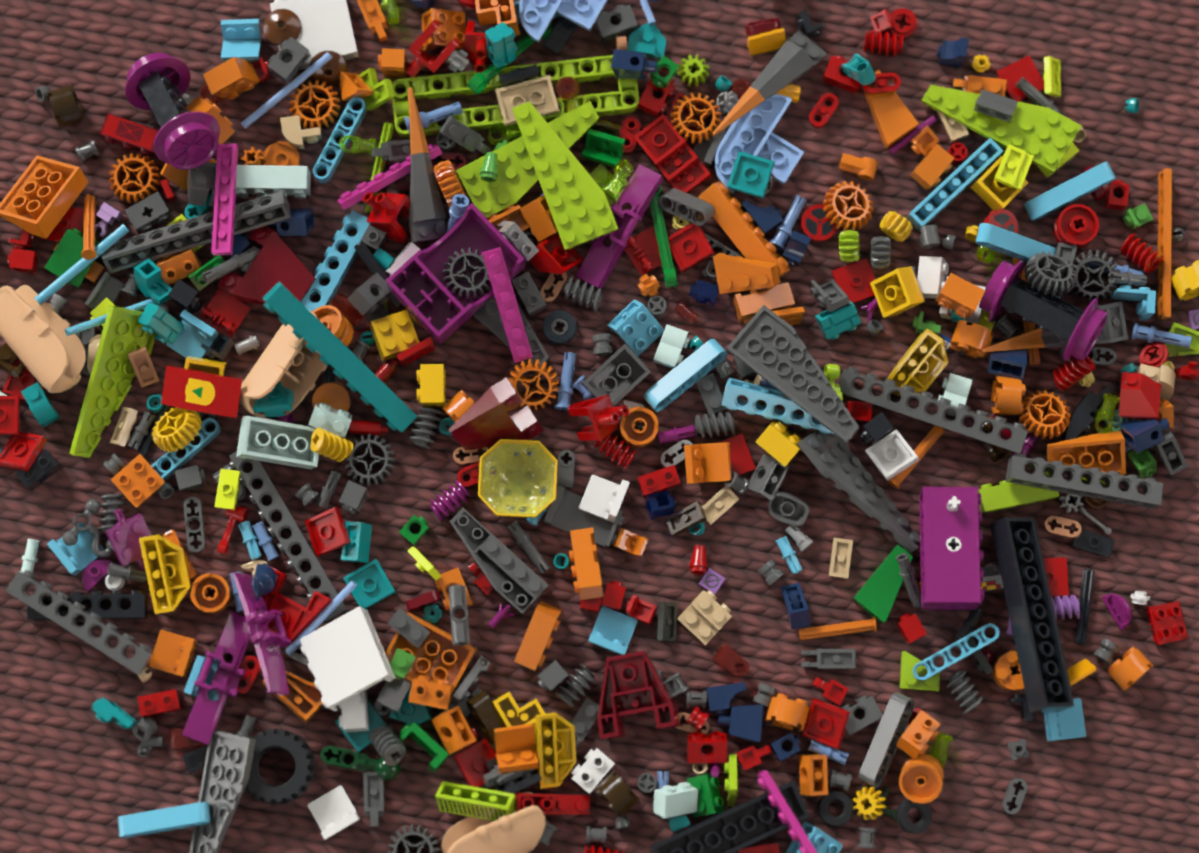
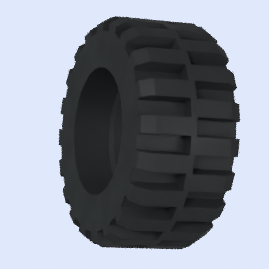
(303, 767)

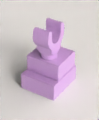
(108, 216)

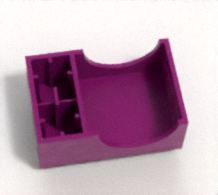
(421, 282)

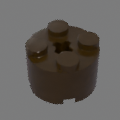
(64, 106)
(618, 793)

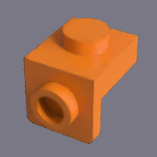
(924, 141)
(630, 542)

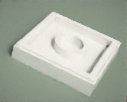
(891, 455)

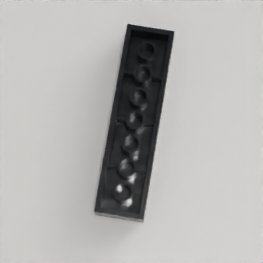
(735, 826)

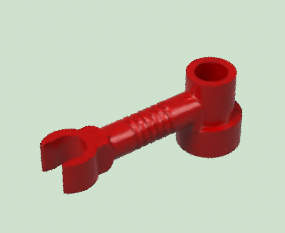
(239, 514)

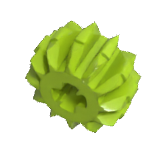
(686, 67)
(849, 246)

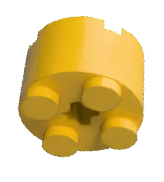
(1186, 281)

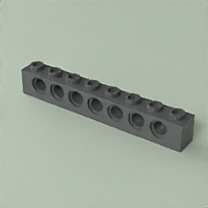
(1150, 499)
(18, 588)

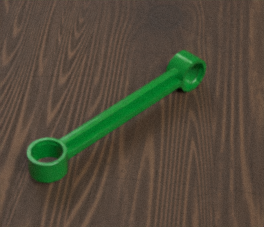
(481, 80)
(662, 241)

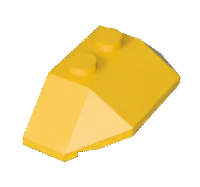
(921, 363)
(165, 572)
(554, 748)

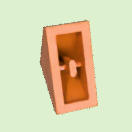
(353, 86)

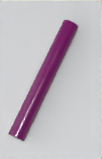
(905, 140)

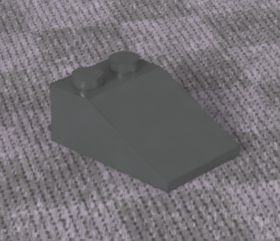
(617, 375)

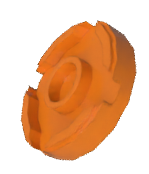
(287, 154)
(333, 395)

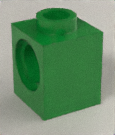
(667, 65)
(414, 538)

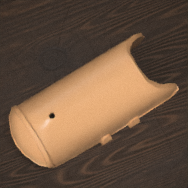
(40, 339)
(285, 361)
(509, 834)

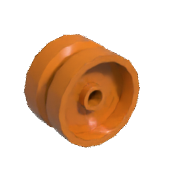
(336, 323)
(921, 778)

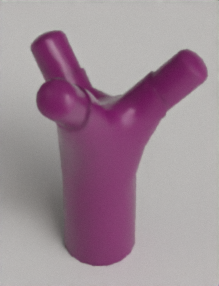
(870, 308)
(502, 614)
(715, 770)

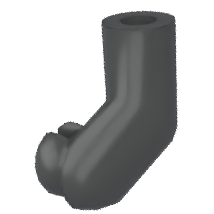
(146, 746)

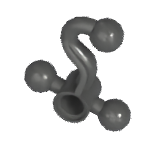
(71, 537)

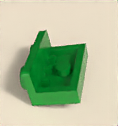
(603, 148)
(197, 278)
(709, 796)

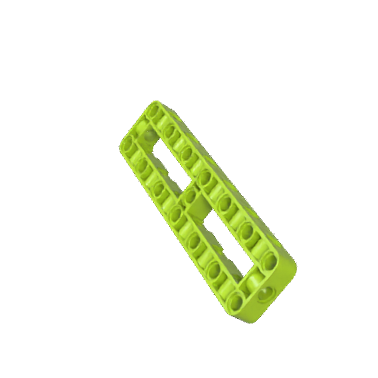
(456, 83)

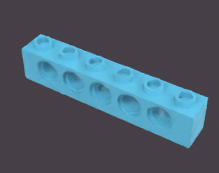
(954, 184)
(351, 221)
(772, 397)

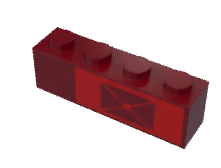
(129, 135)

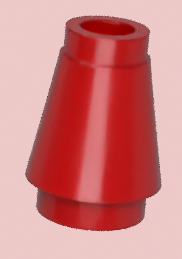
(698, 560)

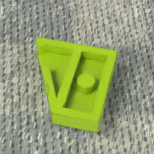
(1175, 350)
(907, 679)
(730, 783)

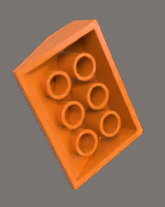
(42, 195)
(435, 655)

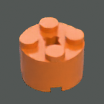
(971, 339)
(1007, 396)
(458, 405)
(649, 431)
(200, 592)
(1130, 669)
(1002, 672)
(787, 712)

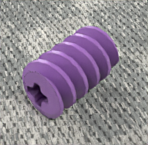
(1066, 606)

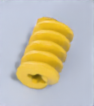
(330, 445)

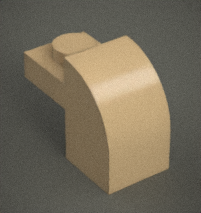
(295, 135)
(1162, 375)

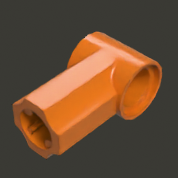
(863, 167)

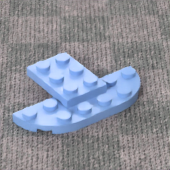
(538, 14)
(754, 136)

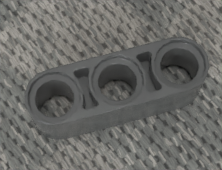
(687, 206)

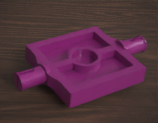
(125, 538)

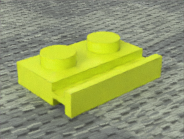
(1013, 167)

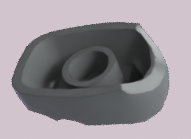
(788, 509)

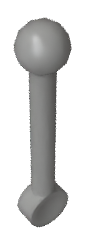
(1107, 530)

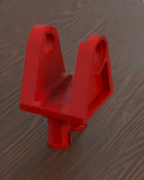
(476, 47)
(422, 58)
(385, 212)
(602, 414)

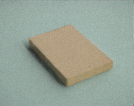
(537, 91)

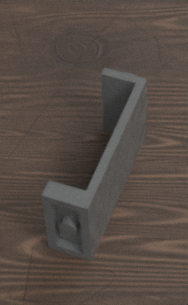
(565, 515)

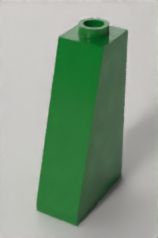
(882, 587)

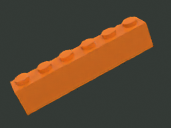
(740, 228)

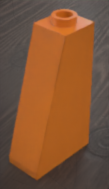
(890, 116)

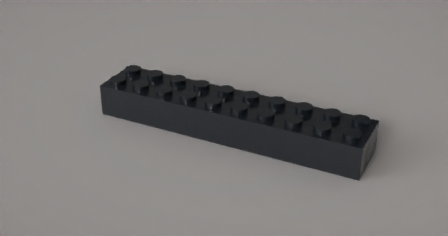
(1032, 615)

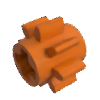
(252, 153)
(648, 286)

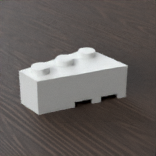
(355, 713)

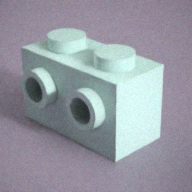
(330, 419)
(675, 800)

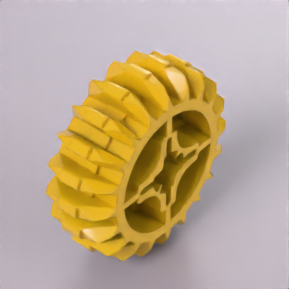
(176, 429)

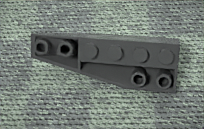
(499, 564)

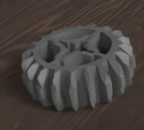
(1100, 268)
(461, 274)
(1050, 274)
(377, 460)
(402, 837)

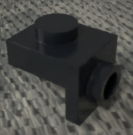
(804, 23)
(219, 348)
(1025, 714)

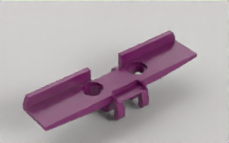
(639, 194)
(257, 620)
(225, 680)

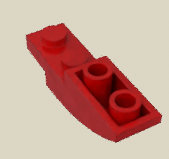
(555, 803)

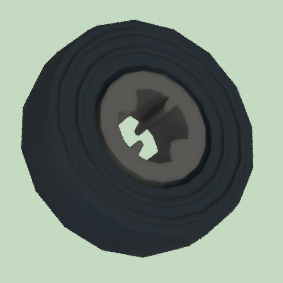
(557, 337)

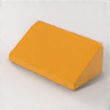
(766, 42)
(1080, 671)

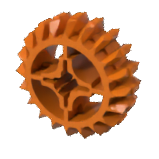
(322, 104)
(692, 110)
(140, 173)
(448, 180)
(835, 202)
(540, 387)
(1055, 419)

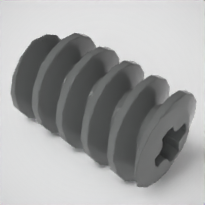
(582, 294)
(714, 424)
(425, 427)
(111, 504)
(576, 686)
(964, 690)
(387, 745)

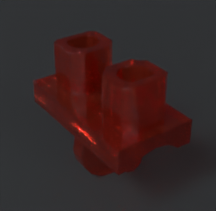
(347, 309)

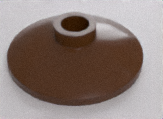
(276, 34)
(336, 64)

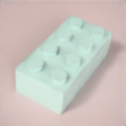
(268, 179)
(276, 442)

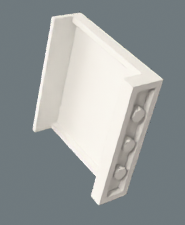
(323, 27)
(346, 657)

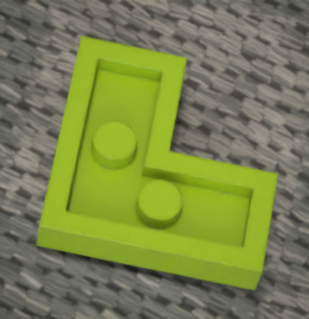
(382, 91)

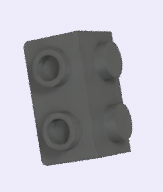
(829, 295)

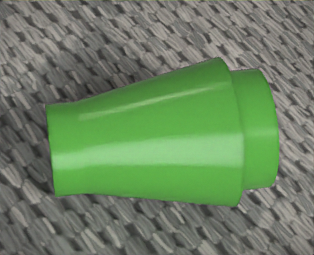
(489, 169)

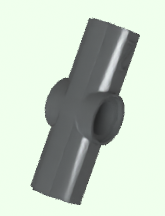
(459, 627)

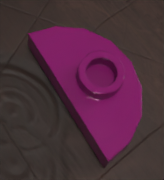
(95, 573)
(1119, 609)

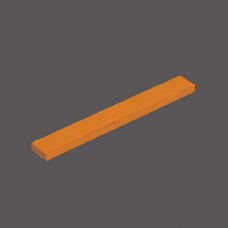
(1164, 243)

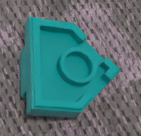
(647, 40)
(275, 402)
(411, 712)

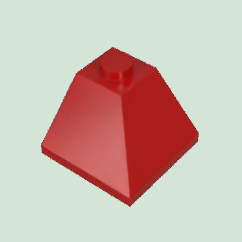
(553, 256)
(1139, 396)

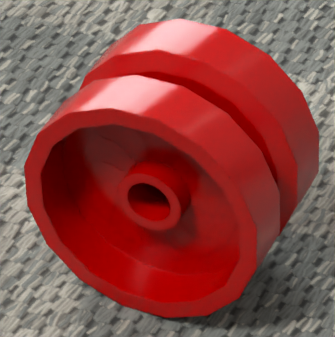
(1083, 218)

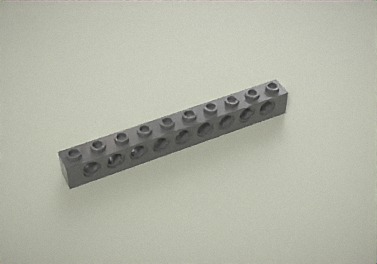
(193, 232)
(921, 412)
(287, 522)

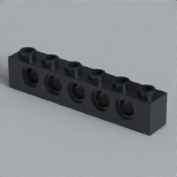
(137, 610)

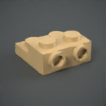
(705, 616)

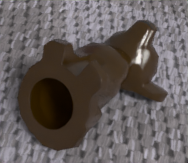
(995, 452)

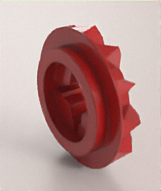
(910, 20)
(1152, 349)

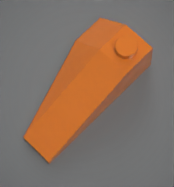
(1091, 451)

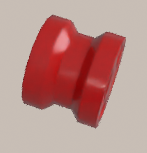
(957, 149)
(697, 718)

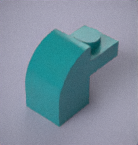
(150, 281)
(40, 405)

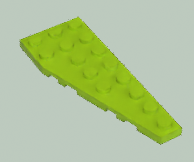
(1031, 129)
(515, 166)
(570, 191)
(109, 376)

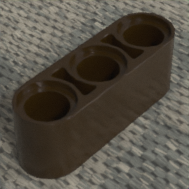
(486, 716)

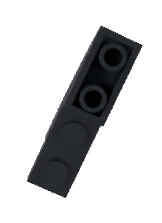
(1080, 418)

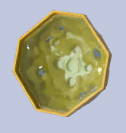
(517, 478)

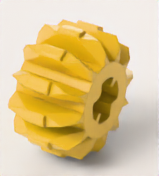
(896, 226)
(874, 799)

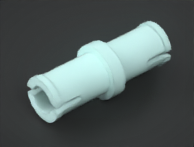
(29, 558)

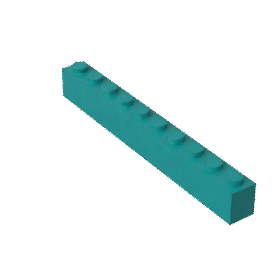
(340, 357)

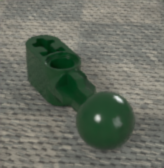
(361, 763)

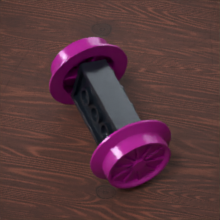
(185, 136)
(1052, 314)

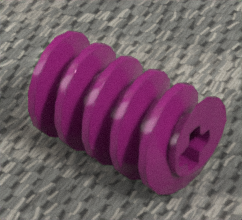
(449, 500)

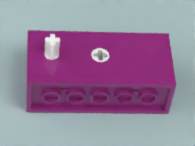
(950, 548)

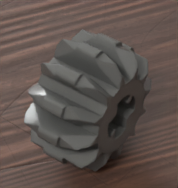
(880, 252)

